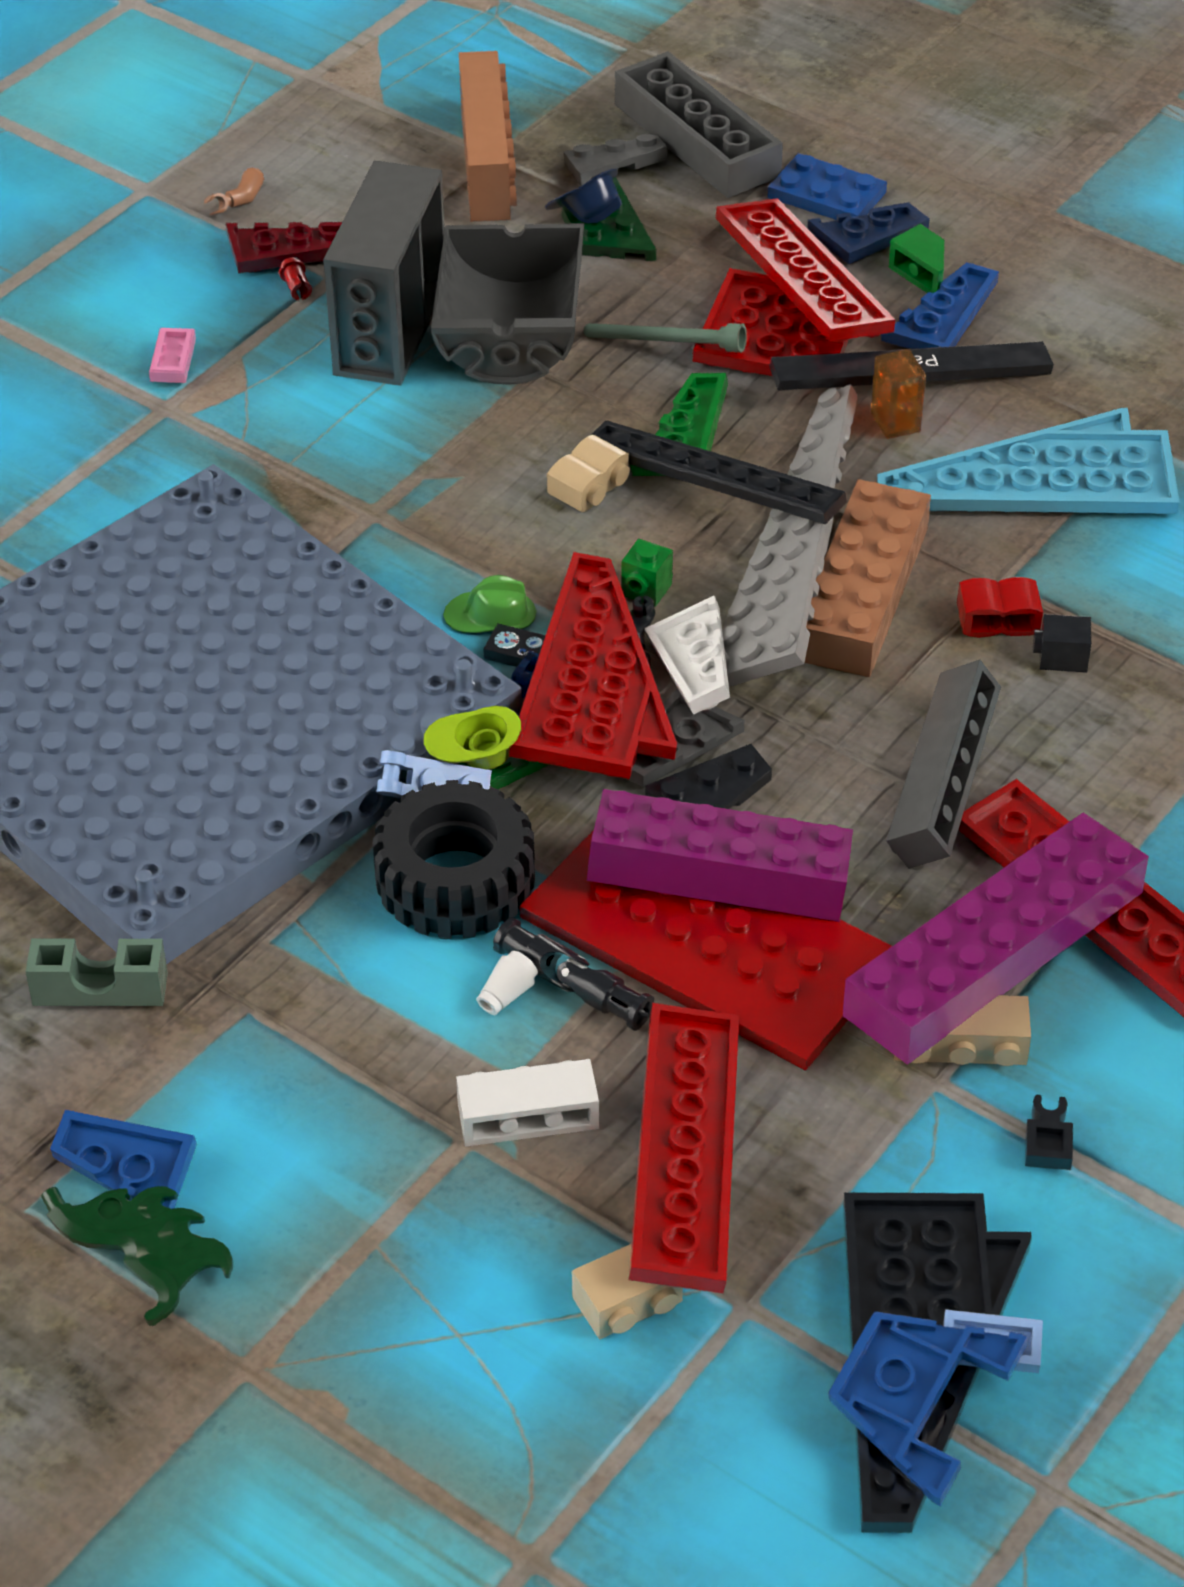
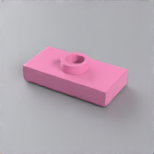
(172, 355)

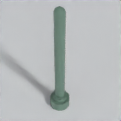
(731, 337)

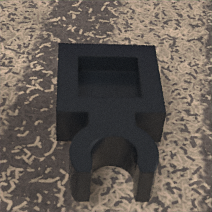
(1049, 1137)

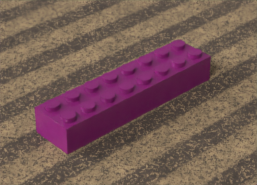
(994, 937)

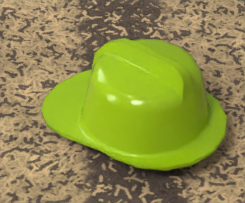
(474, 737)

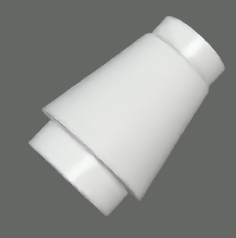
(507, 982)

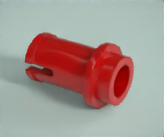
(293, 273)

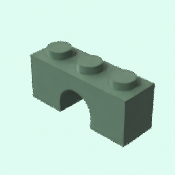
(66, 978)

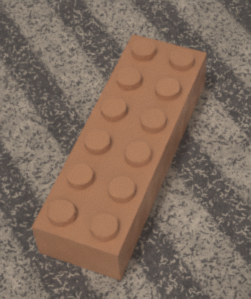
(487, 136)
(865, 576)

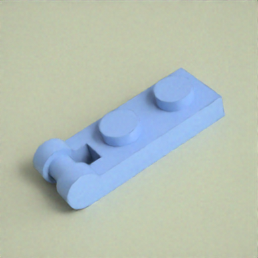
(423, 772)

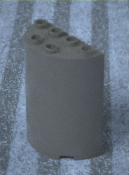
(507, 299)

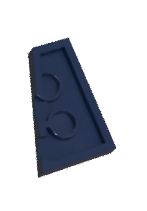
(864, 235)

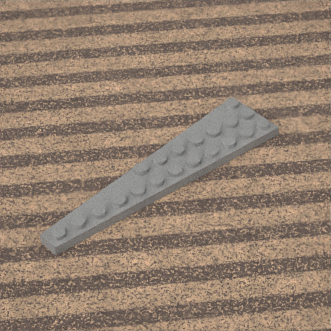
(773, 601)

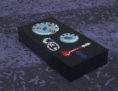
(511, 644)

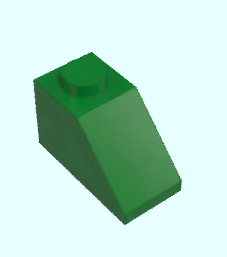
(918, 257)

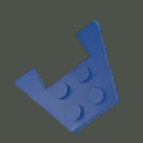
(898, 1379)

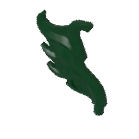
(152, 1236)

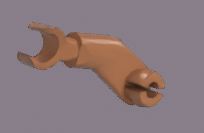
(245, 193)

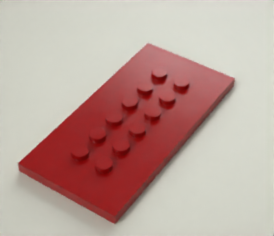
(750, 962)

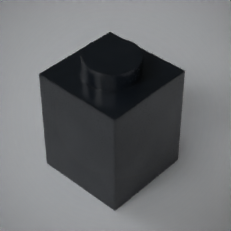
(1063, 643)

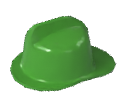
(491, 602)

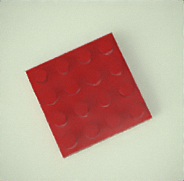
(771, 321)

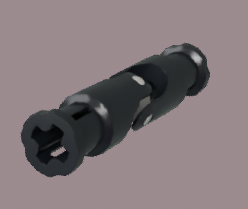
(596, 987)

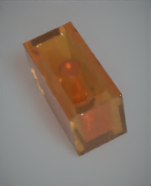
(898, 393)

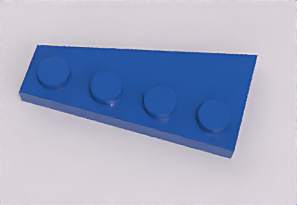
(945, 313)

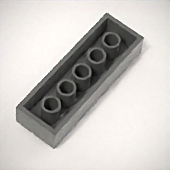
(698, 124)

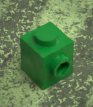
(647, 571)

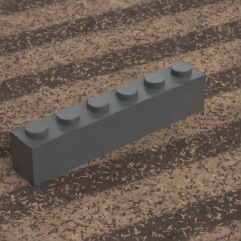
(944, 765)

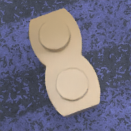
(588, 473)

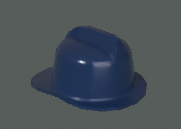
(592, 200)

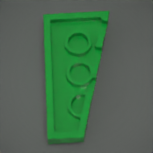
(694, 414)

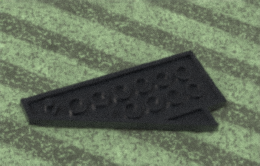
(917, 1261)

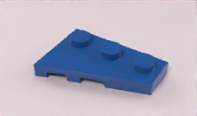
(123, 1153)

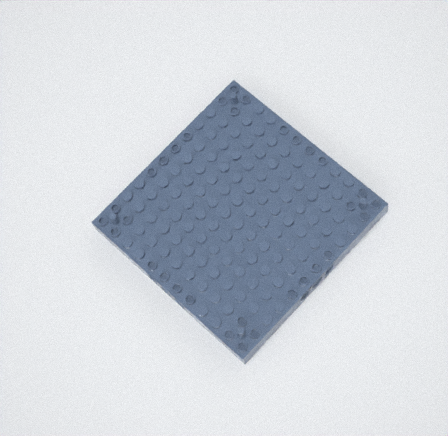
(206, 710)

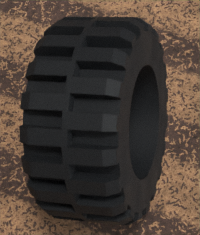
(456, 897)

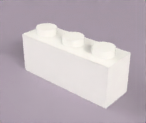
(527, 1102)

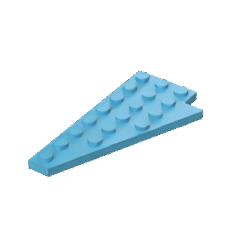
(1063, 468)

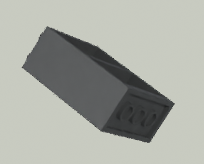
(385, 272)

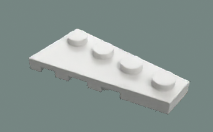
(694, 653)

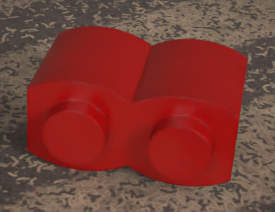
(999, 607)

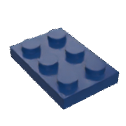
(826, 188)

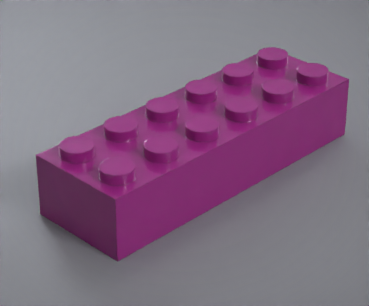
(720, 855)

